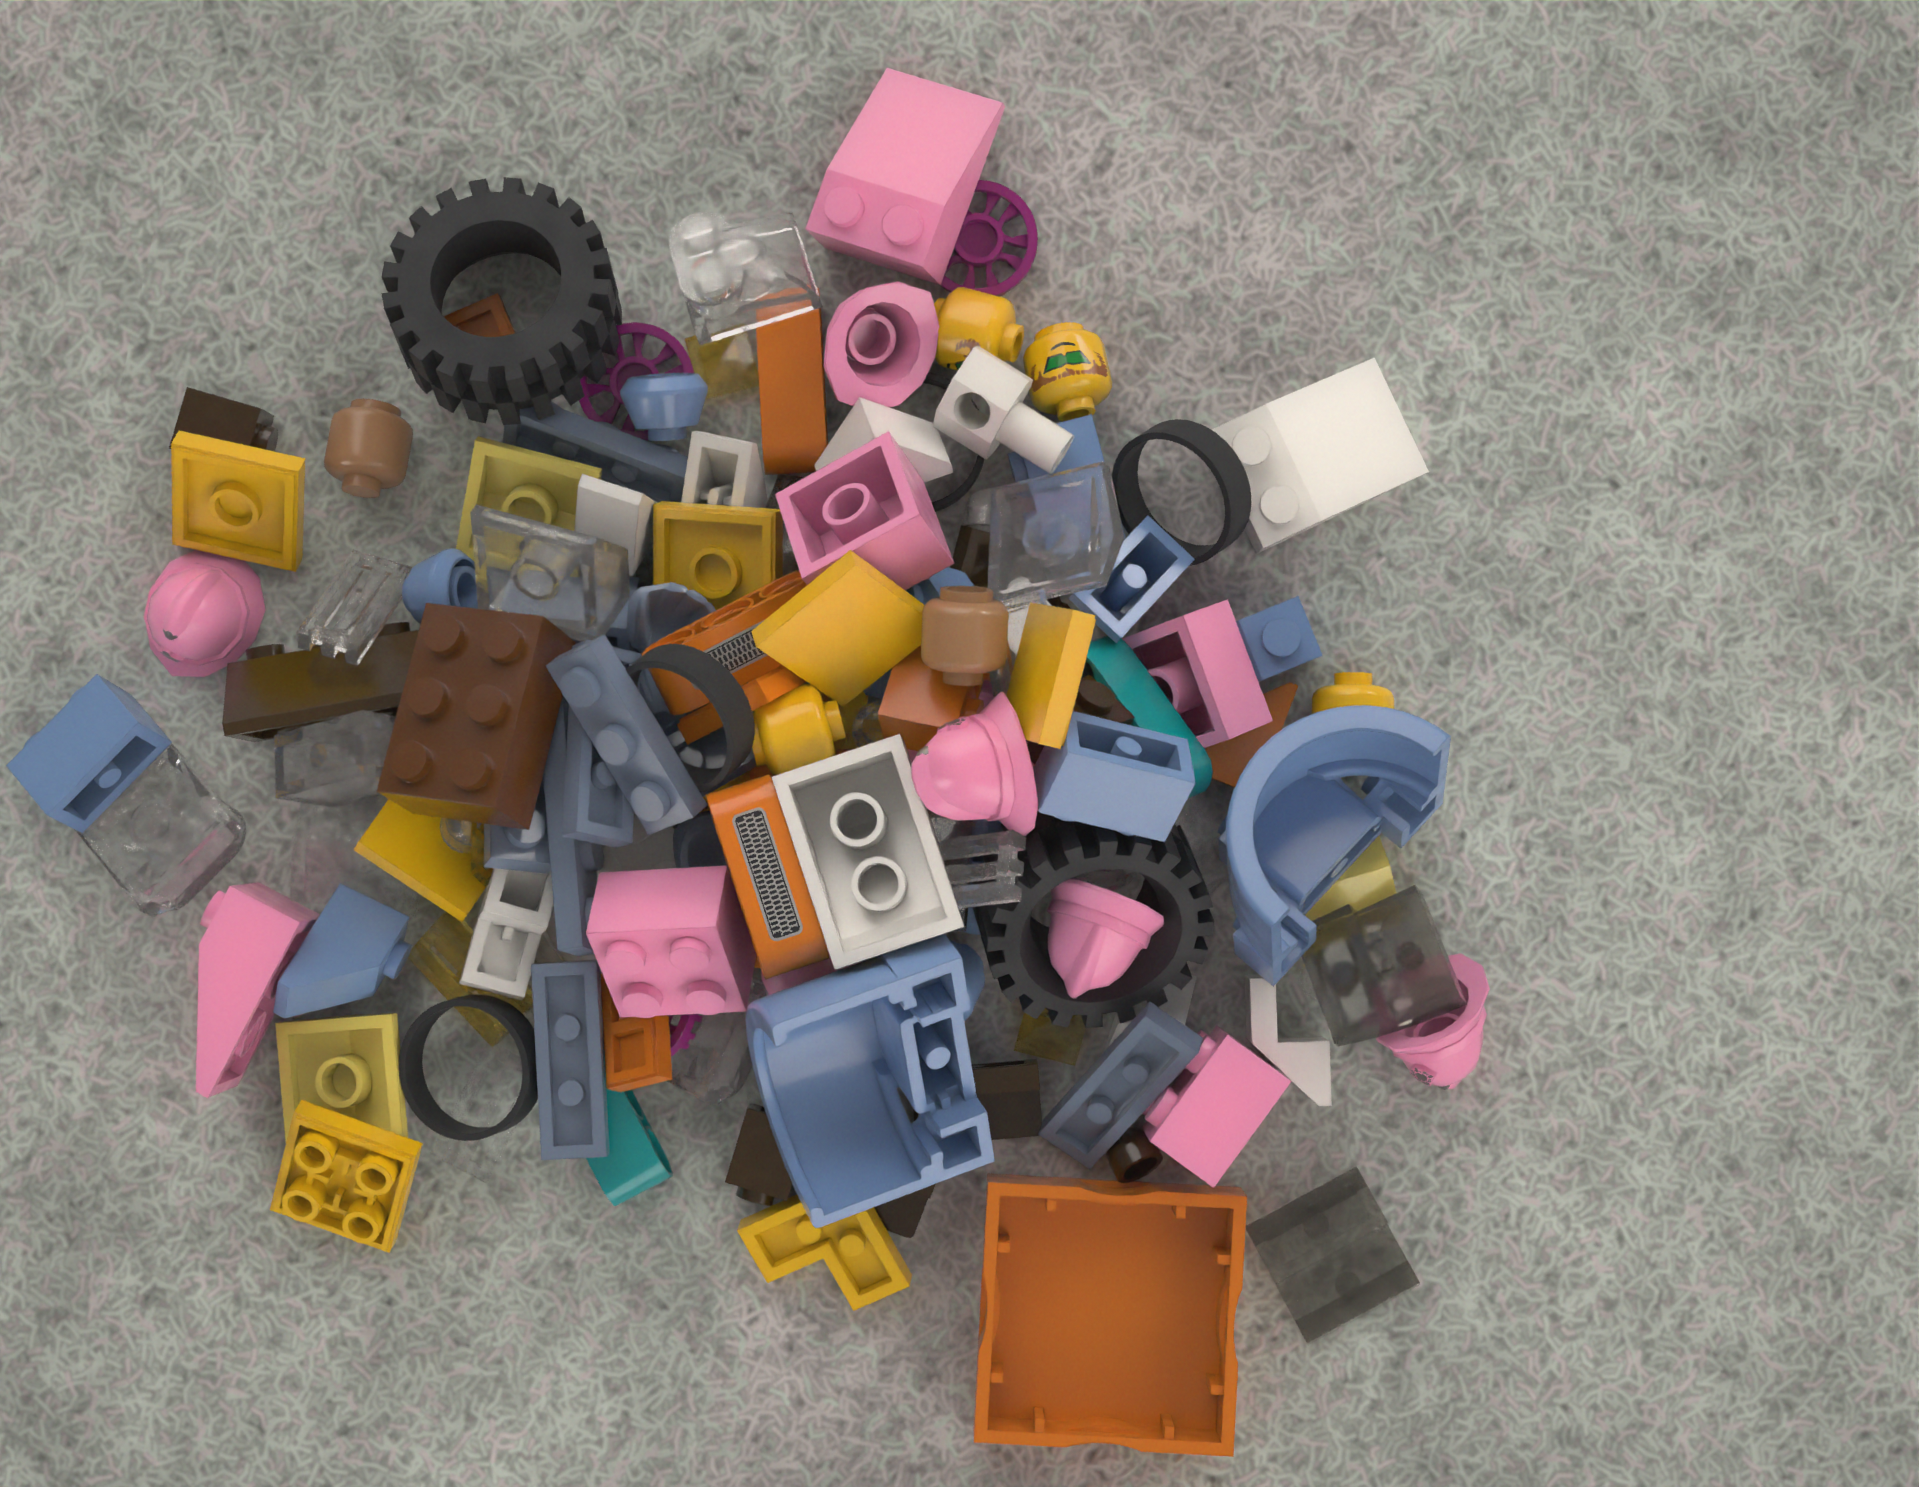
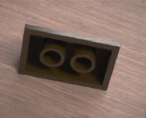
(302, 687)

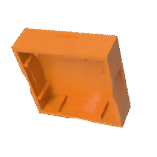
(1109, 1314)

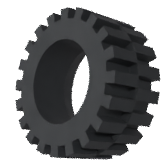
(518, 367)
(1064, 849)

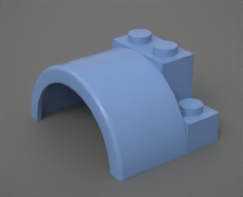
(1302, 827)
(832, 1072)

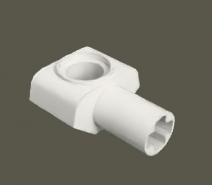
(1009, 419)

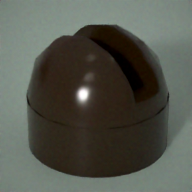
(1133, 1156)

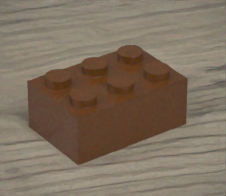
(475, 716)

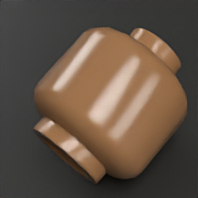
(368, 447)
(964, 634)

